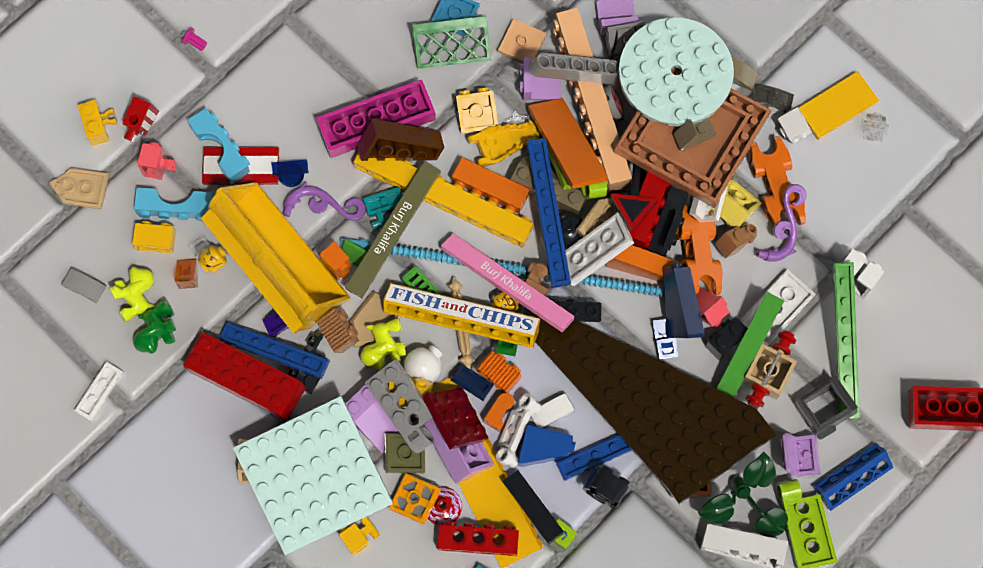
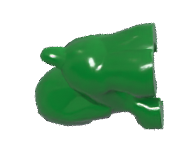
(156, 328)

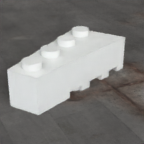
(744, 545)

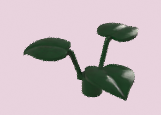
(760, 473)

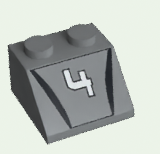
(618, 36)

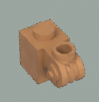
(736, 239)
(537, 272)

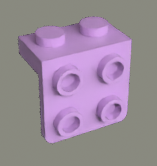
(615, 13)
(536, 87)
(801, 455)

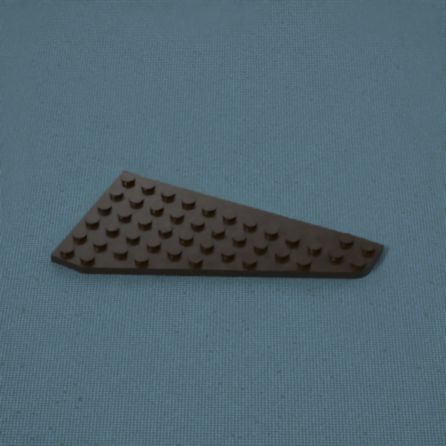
(665, 416)

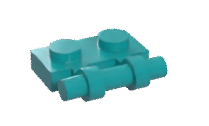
(380, 204)

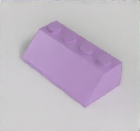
(463, 461)

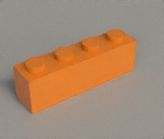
(490, 185)

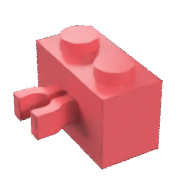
(154, 162)
(711, 307)

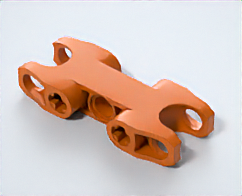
(773, 170)
(698, 252)

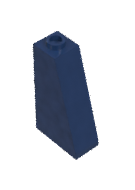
(681, 303)

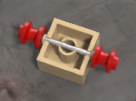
(770, 370)

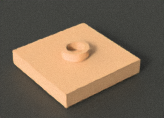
(522, 41)

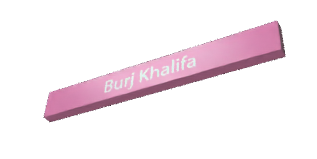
(507, 282)

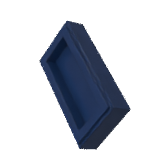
(472, 382)

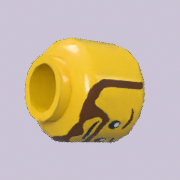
(504, 302)

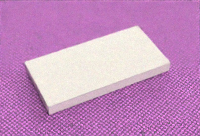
(597, 248)
(795, 297)

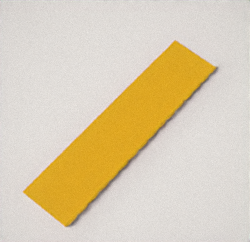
(494, 503)

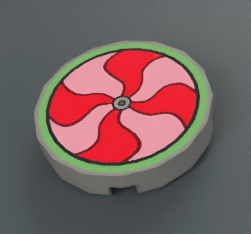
(614, 102)

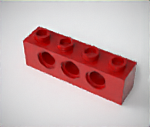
(508, 548)

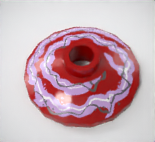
(450, 512)

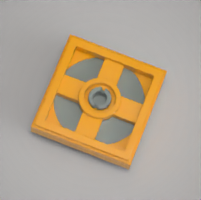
(414, 499)

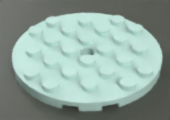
(668, 97)

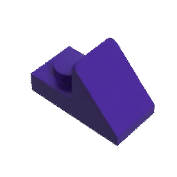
(274, 325)

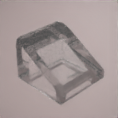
(510, 70)

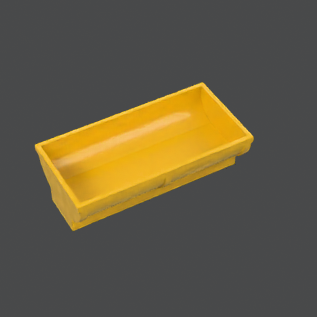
(273, 255)

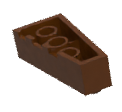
(399, 141)

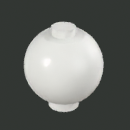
(423, 363)

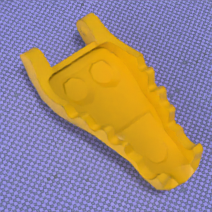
(500, 142)

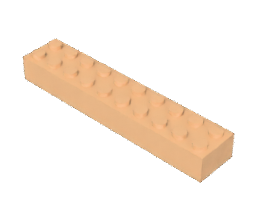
(592, 103)

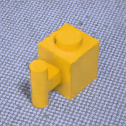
(355, 538)

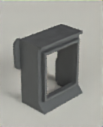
(829, 426)

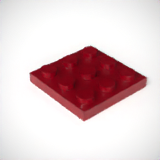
(455, 418)

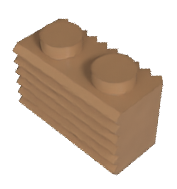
(338, 330)

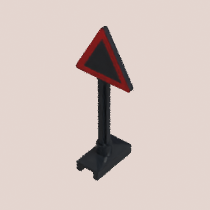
(632, 206)

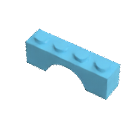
(206, 128)
(149, 204)

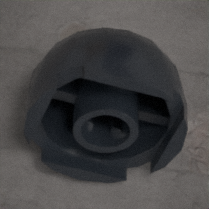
(569, 224)

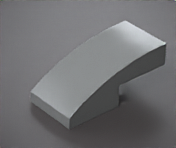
(83, 285)

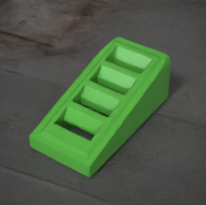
(420, 277)

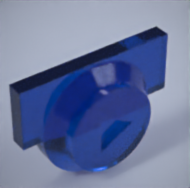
(290, 172)

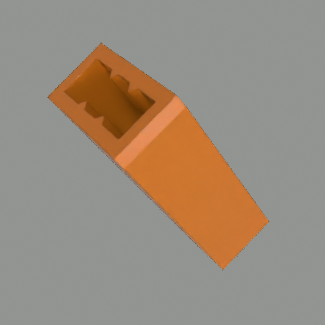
(641, 263)

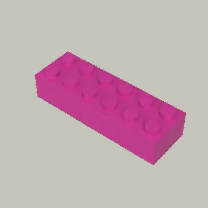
(403, 105)

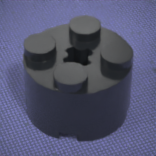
(606, 487)

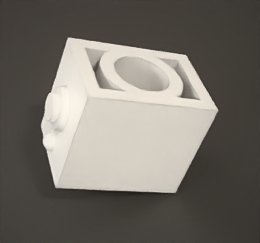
(794, 125)

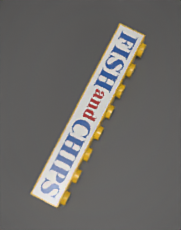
(461, 315)

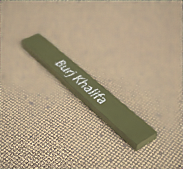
(393, 230)

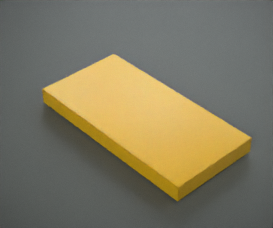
(838, 105)

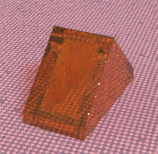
(186, 274)

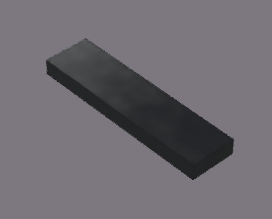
(533, 507)

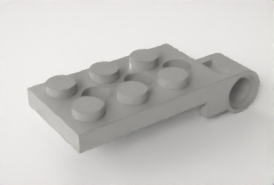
(415, 435)

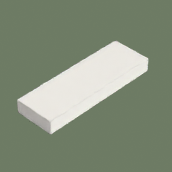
(98, 391)

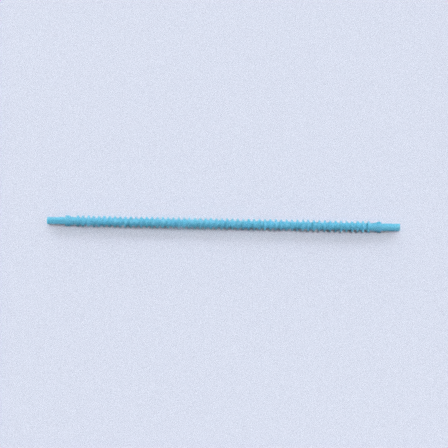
(517, 268)

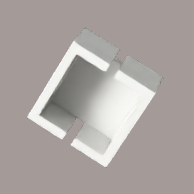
(869, 272)

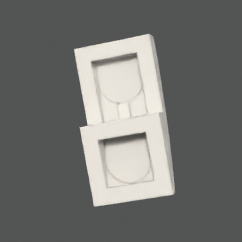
(553, 411)

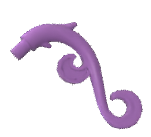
(304, 190)
(791, 226)

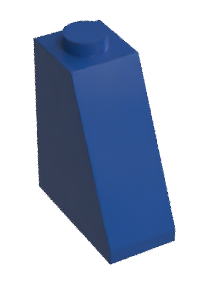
(544, 446)

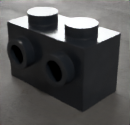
(729, 336)

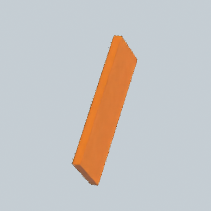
(567, 143)

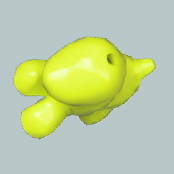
(140, 281)
(374, 354)

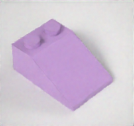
(370, 417)

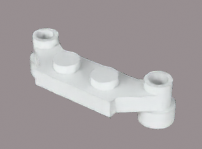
(514, 430)

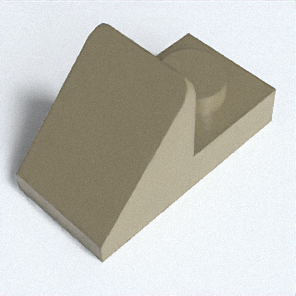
(694, 134)

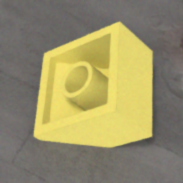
(738, 205)

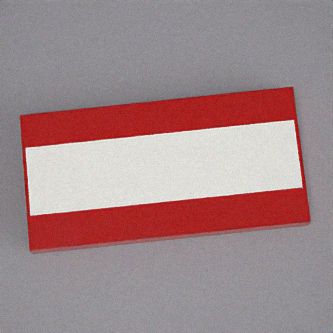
(260, 166)

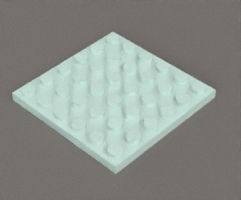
(313, 475)

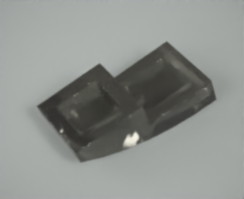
(773, 97)

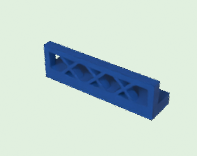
(852, 472)

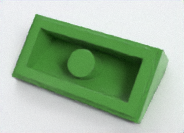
(354, 252)

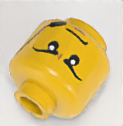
(213, 258)

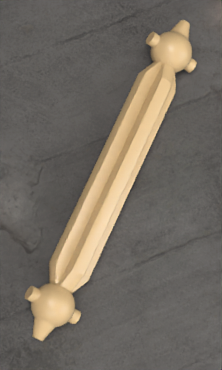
(463, 337)

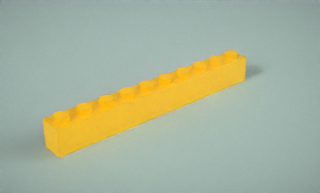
(453, 200)

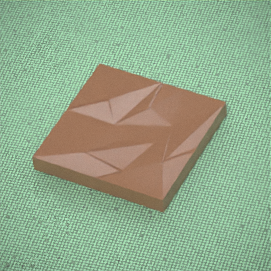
(706, 167)

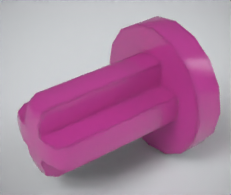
(193, 39)

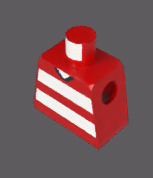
(139, 118)

